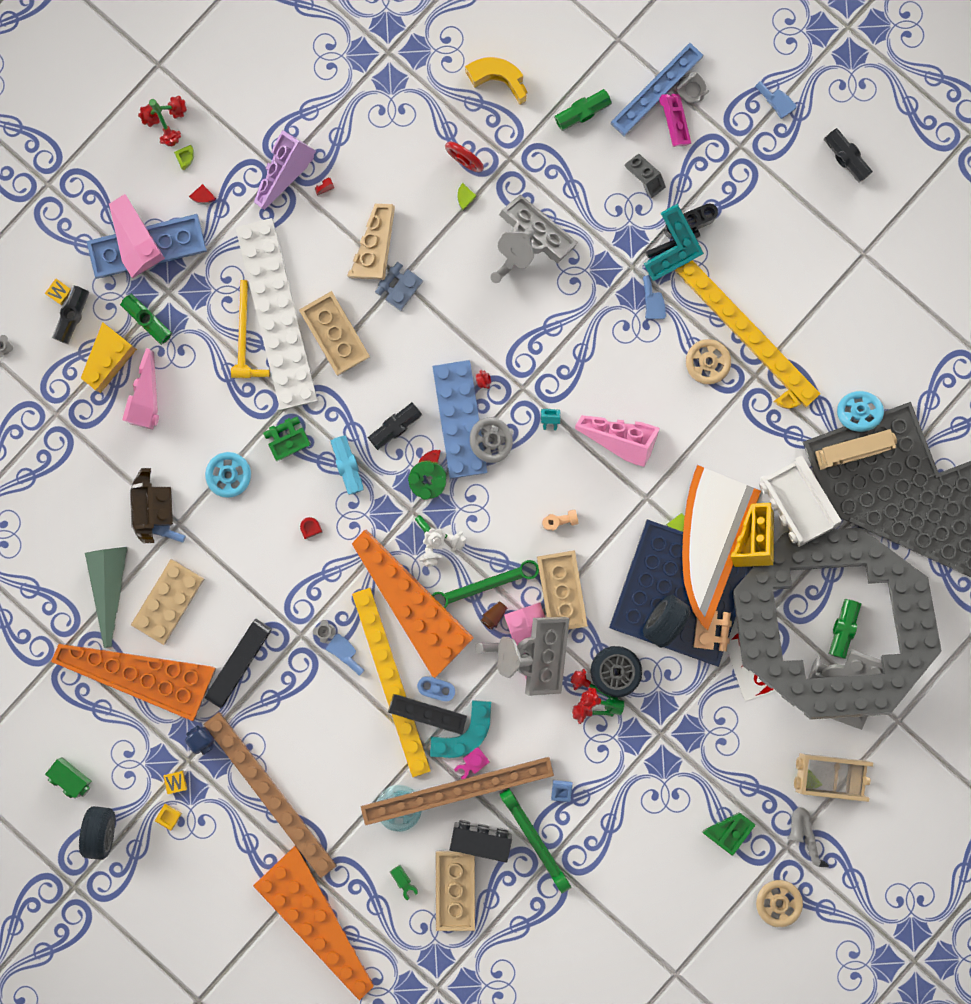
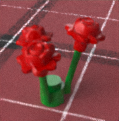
(591, 699)

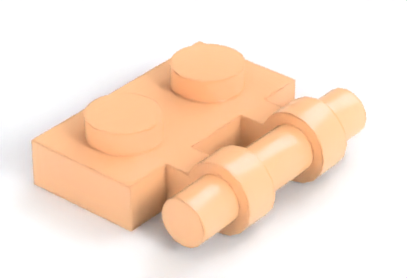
(705, 638)

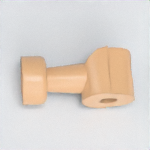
(552, 521)

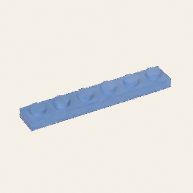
(658, 86)

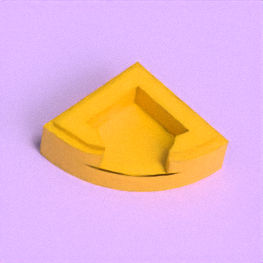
(787, 400)

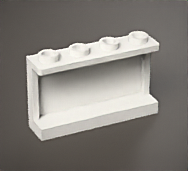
(800, 502)

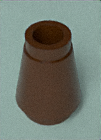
(493, 616)

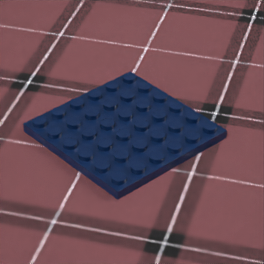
(658, 573)

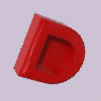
(310, 527)

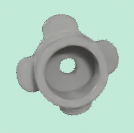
(7, 347)
(324, 626)

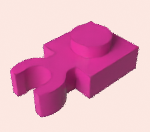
(474, 761)

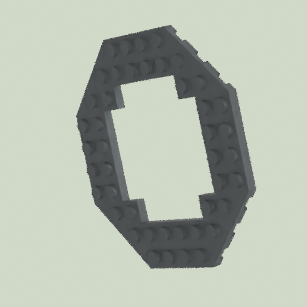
(842, 695)

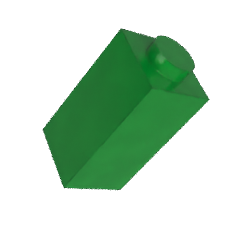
(68, 778)

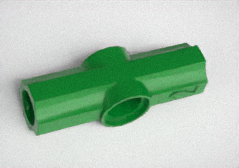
(583, 110)
(154, 326)
(845, 628)

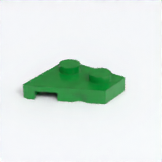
(730, 832)

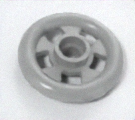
(503, 431)

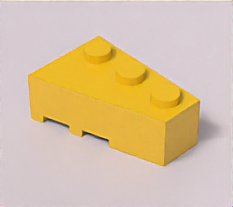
(106, 358)
(756, 540)

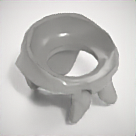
(681, 89)

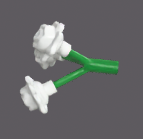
(434, 539)

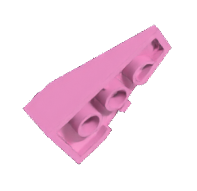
(134, 240)
(142, 406)
(627, 441)
(521, 621)

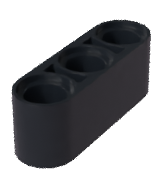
(699, 217)

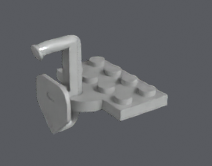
(530, 235)
(542, 659)
(855, 665)

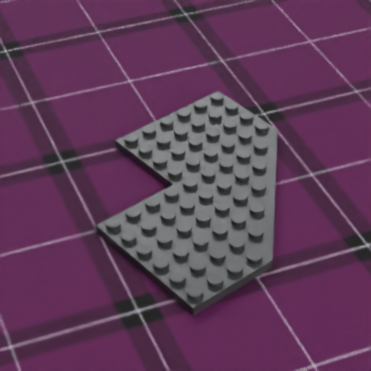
(901, 491)

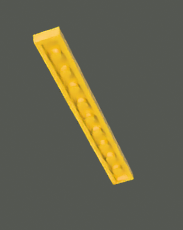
(748, 333)
(390, 679)

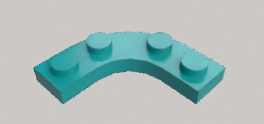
(469, 740)

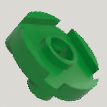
(438, 480)

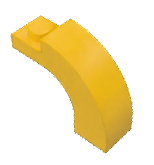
(497, 69)

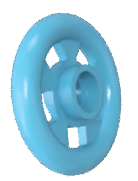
(862, 425)
(218, 461)

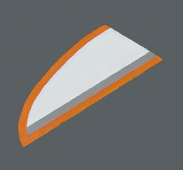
(710, 535)

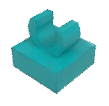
(550, 416)

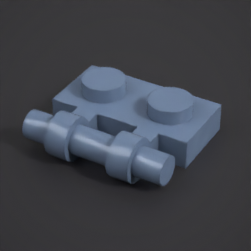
(403, 289)

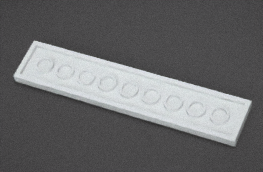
(276, 314)

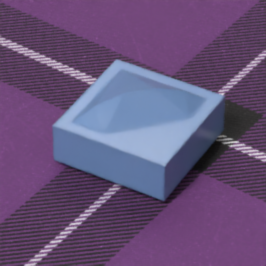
(561, 791)

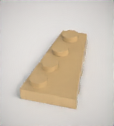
(374, 249)

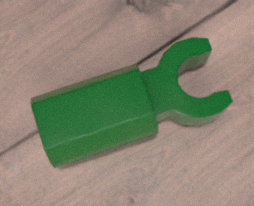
(403, 881)

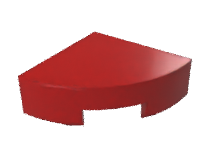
(326, 186)
(202, 195)
(431, 456)

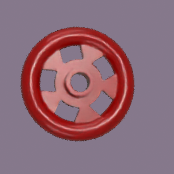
(464, 156)

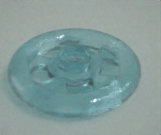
(408, 822)

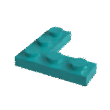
(685, 250)

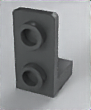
(647, 174)

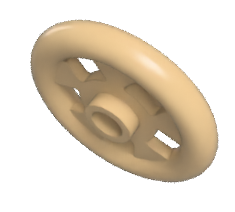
(696, 372)
(765, 912)

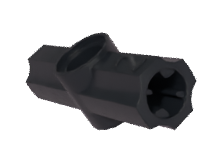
(848, 155)
(65, 326)
(394, 426)

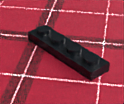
(427, 714)

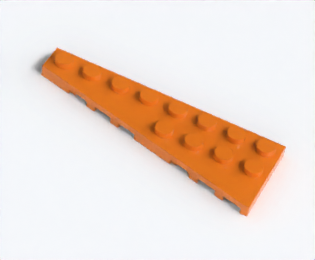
(426, 622)
(161, 682)
(300, 902)

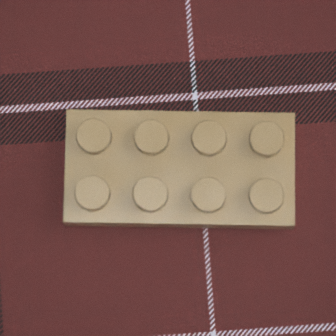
(334, 333)
(562, 587)
(167, 601)
(455, 891)

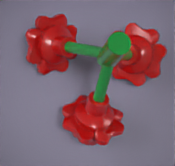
(152, 113)

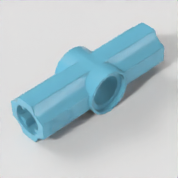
(347, 465)

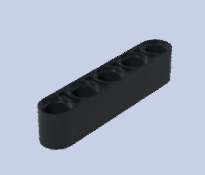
(238, 663)

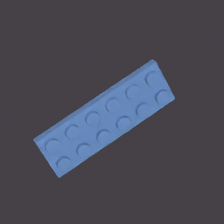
(174, 238)
(458, 416)

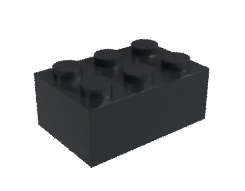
(481, 841)

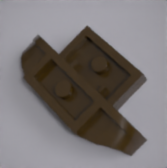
(149, 506)

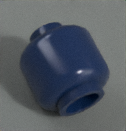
(199, 740)

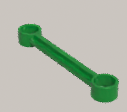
(487, 584)
(535, 840)

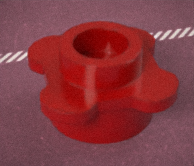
(483, 379)

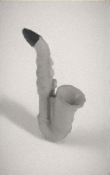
(801, 827)

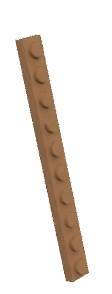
(456, 791)
(270, 795)

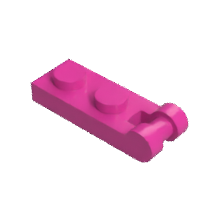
(675, 119)

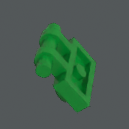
(288, 444)

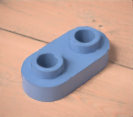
(436, 688)

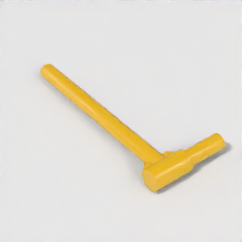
(242, 370)

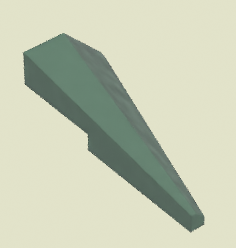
(105, 575)

